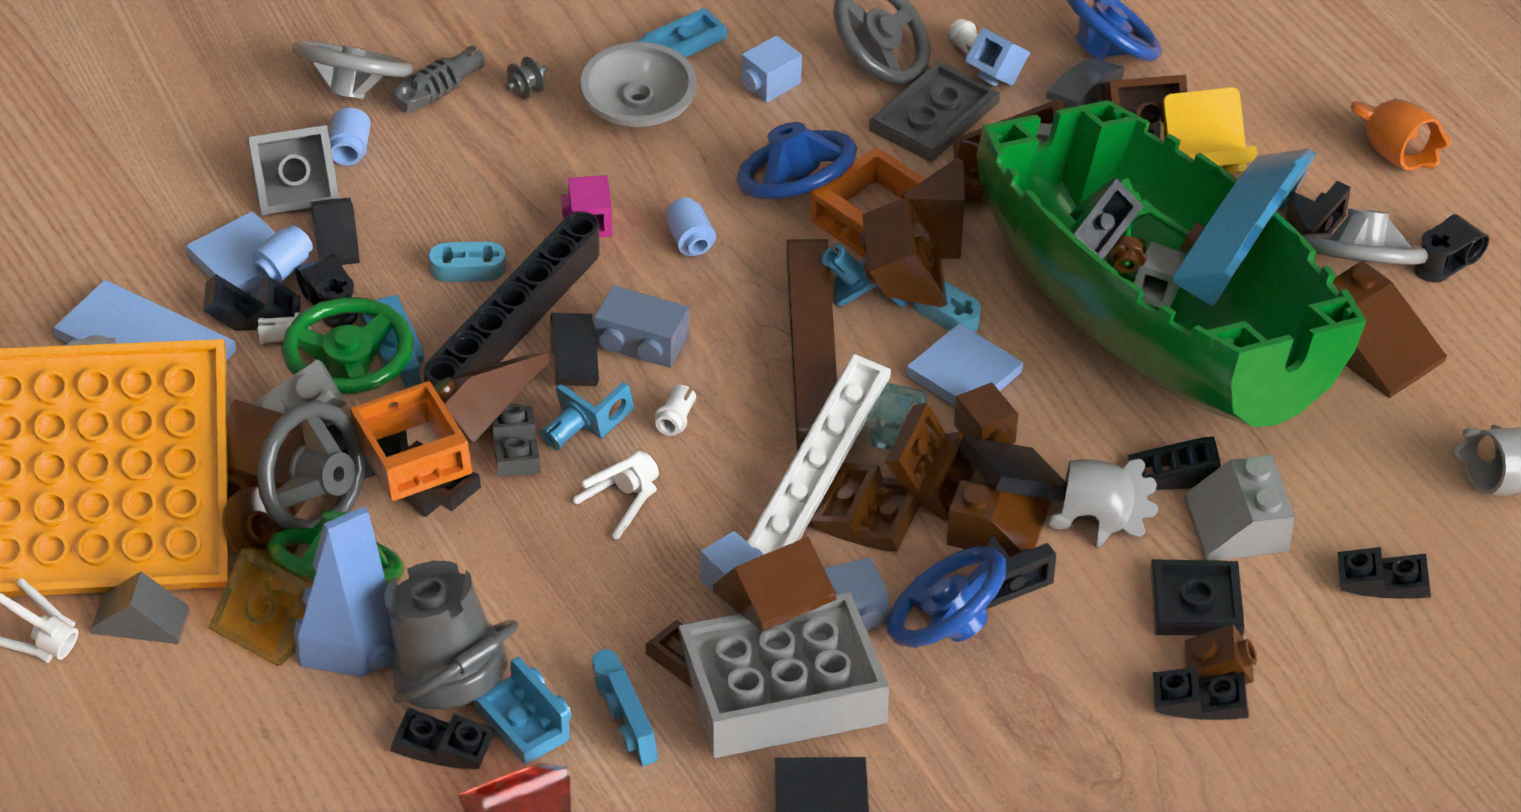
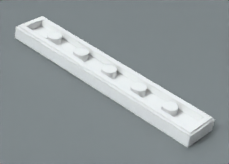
(820, 455)

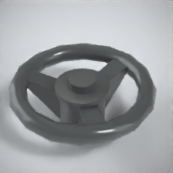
(875, 34)
(314, 467)

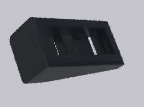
(1198, 454)

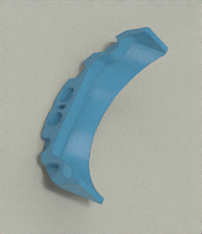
(1240, 221)

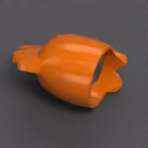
(1395, 123)

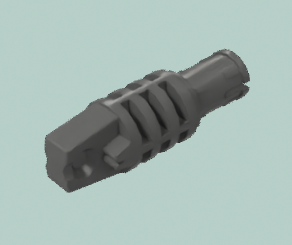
(436, 80)

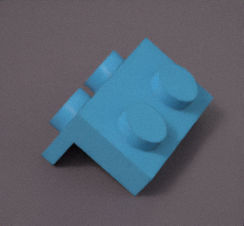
(526, 713)

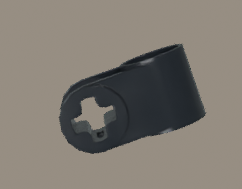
(1451, 248)
(324, 281)

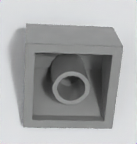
(292, 169)
(1241, 510)

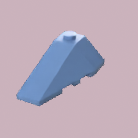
(345, 609)

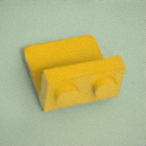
(1210, 125)

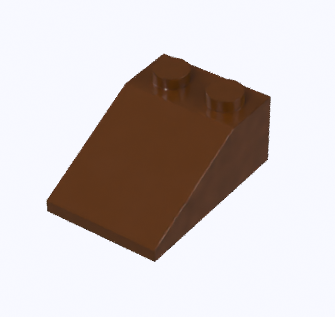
(1394, 341)

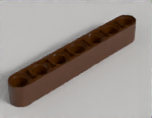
(810, 330)

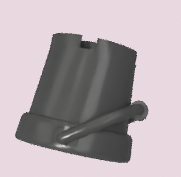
(443, 638)

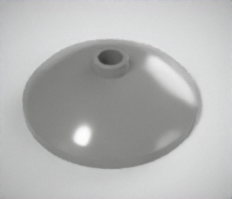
(638, 84)

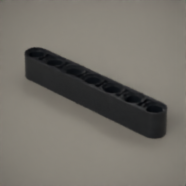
(519, 300)

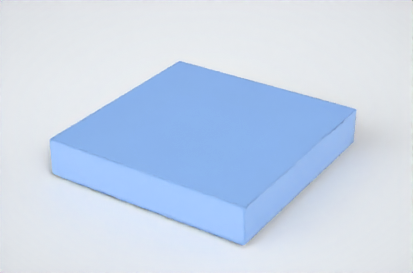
(230, 250)
(961, 364)

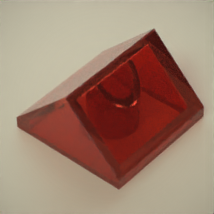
(529, 790)

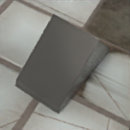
(141, 612)

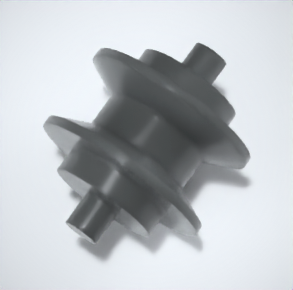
(524, 78)

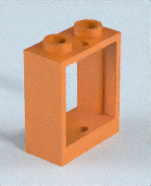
(830, 203)
(420, 466)

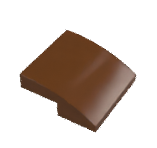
(929, 460)
(866, 508)

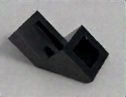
(243, 309)

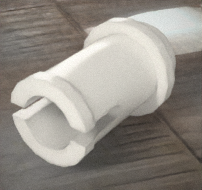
(962, 35)
(274, 328)
(672, 416)

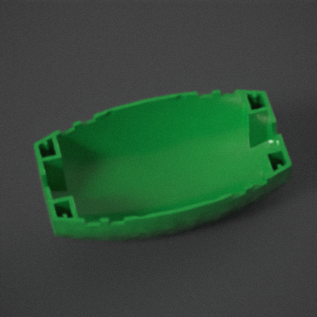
(1252, 355)

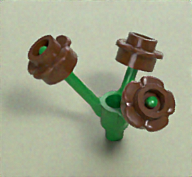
(1130, 251)

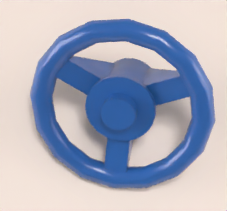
(1107, 30)
(793, 155)
(953, 602)

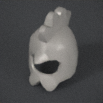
(1503, 473)
(1108, 496)

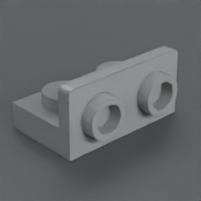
(303, 387)

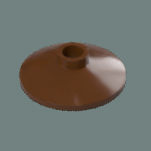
(248, 523)

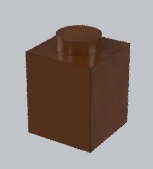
(986, 415)

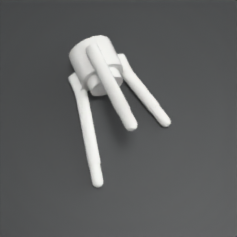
(630, 476)
(52, 635)

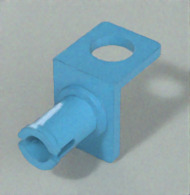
(850, 278)
(581, 414)

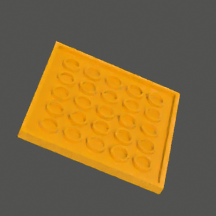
(113, 466)

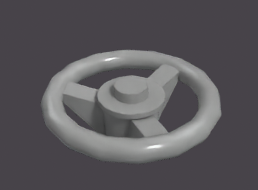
(350, 69)
(1368, 238)

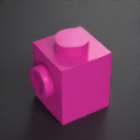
(592, 196)

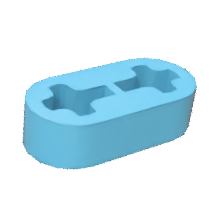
(467, 261)
(959, 309)

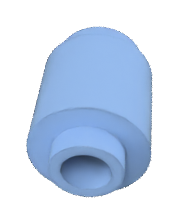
(349, 135)
(690, 227)
(282, 254)

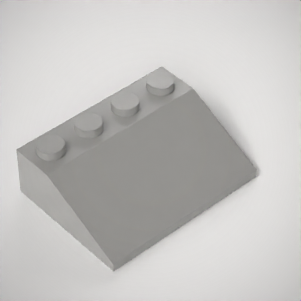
(786, 681)

